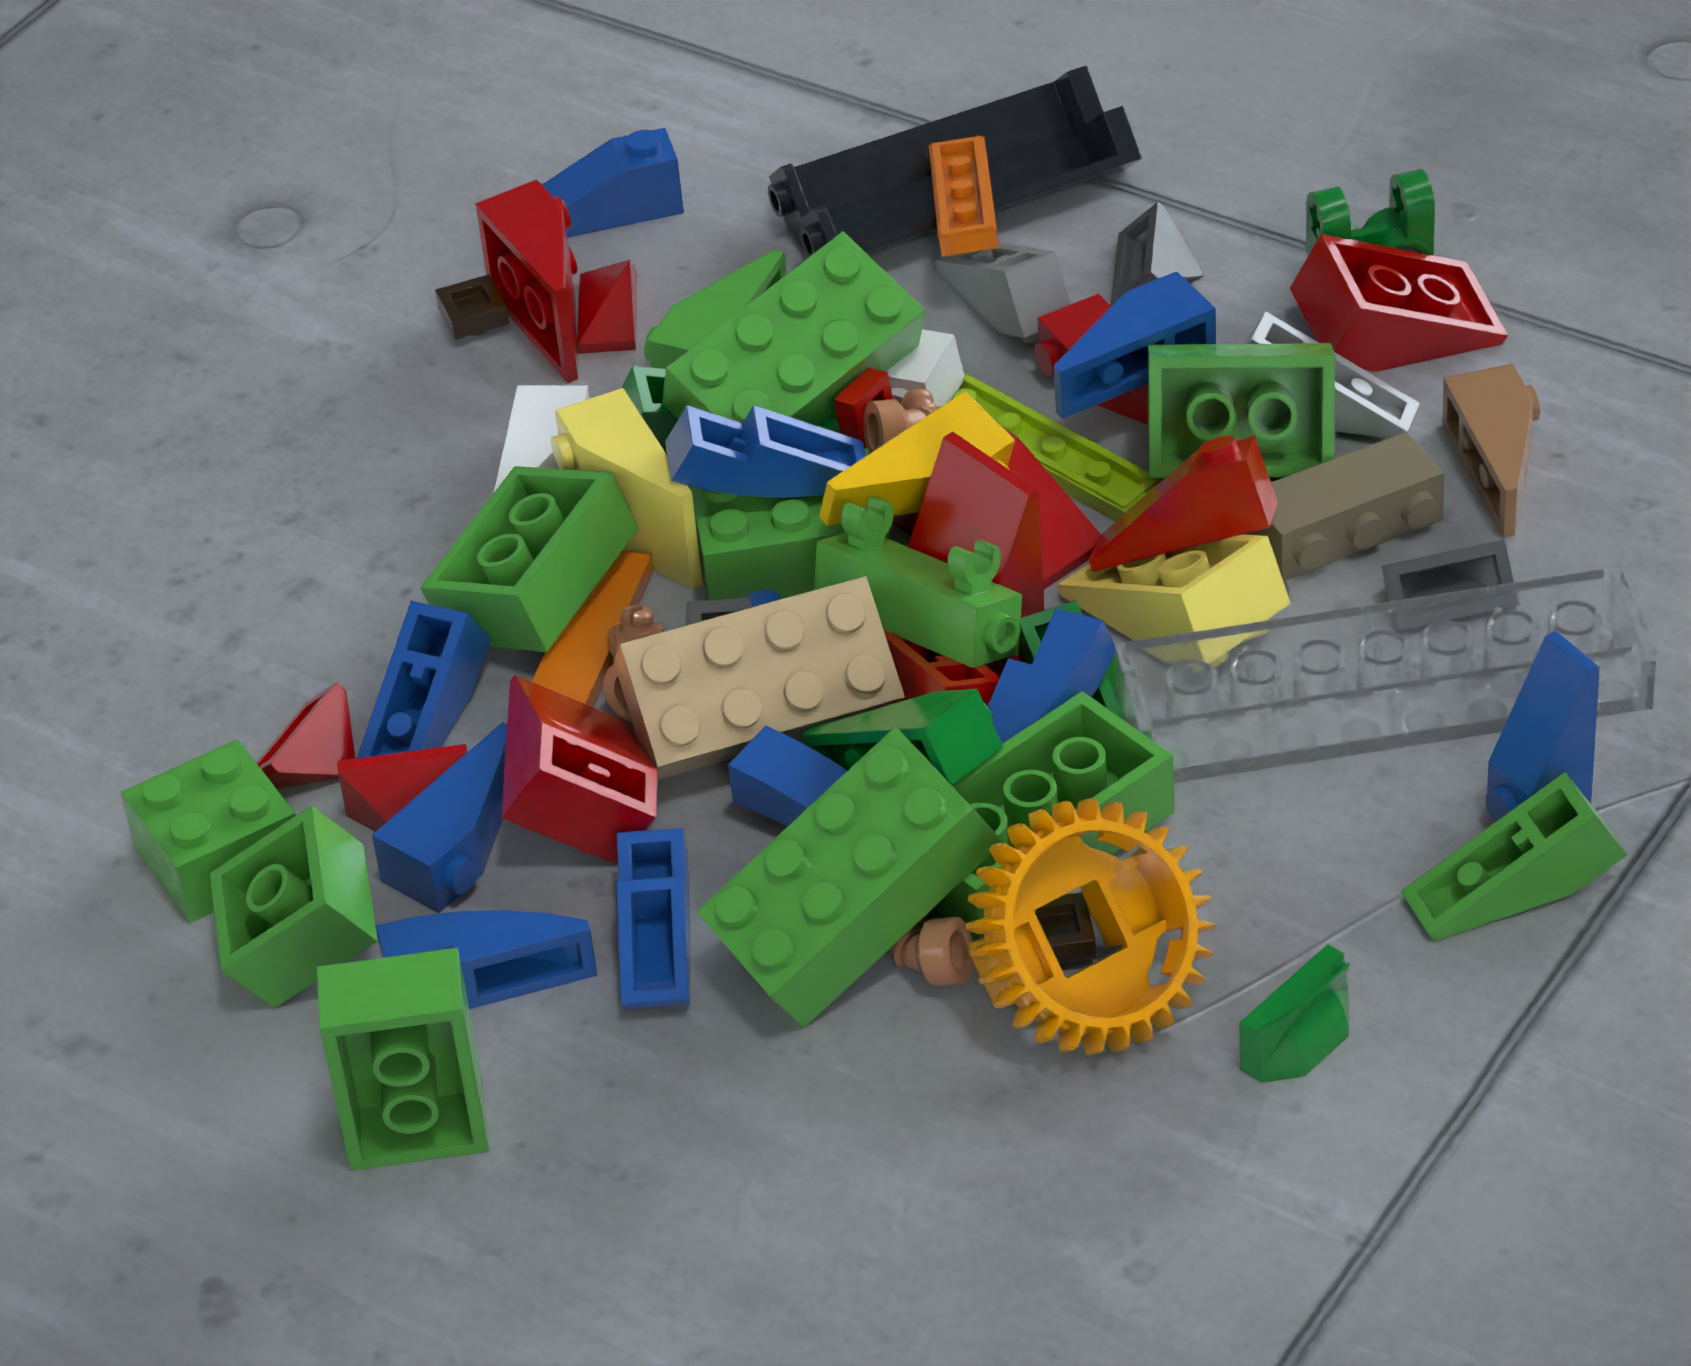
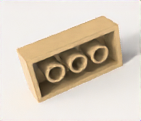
(779, 665)

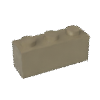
(1353, 504)

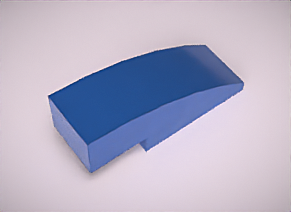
(757, 457)
(1068, 661)
(780, 776)
(653, 918)
(499, 950)

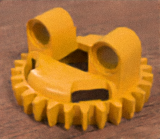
(1130, 905)

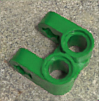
(1402, 225)

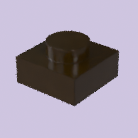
(472, 307)
(1068, 928)

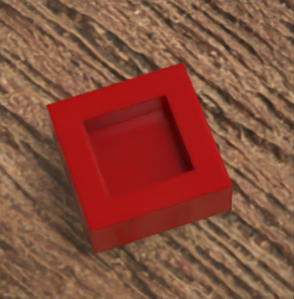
(852, 401)

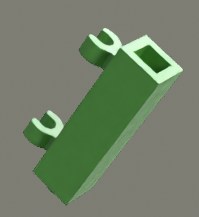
(920, 598)

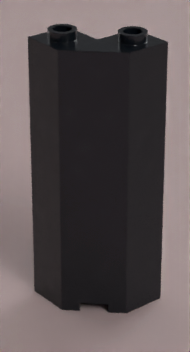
(885, 187)

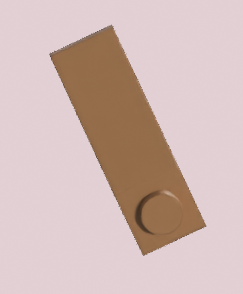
(1491, 428)

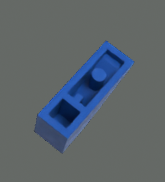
(621, 183)
(1115, 349)
(426, 681)
(1547, 728)
(448, 830)

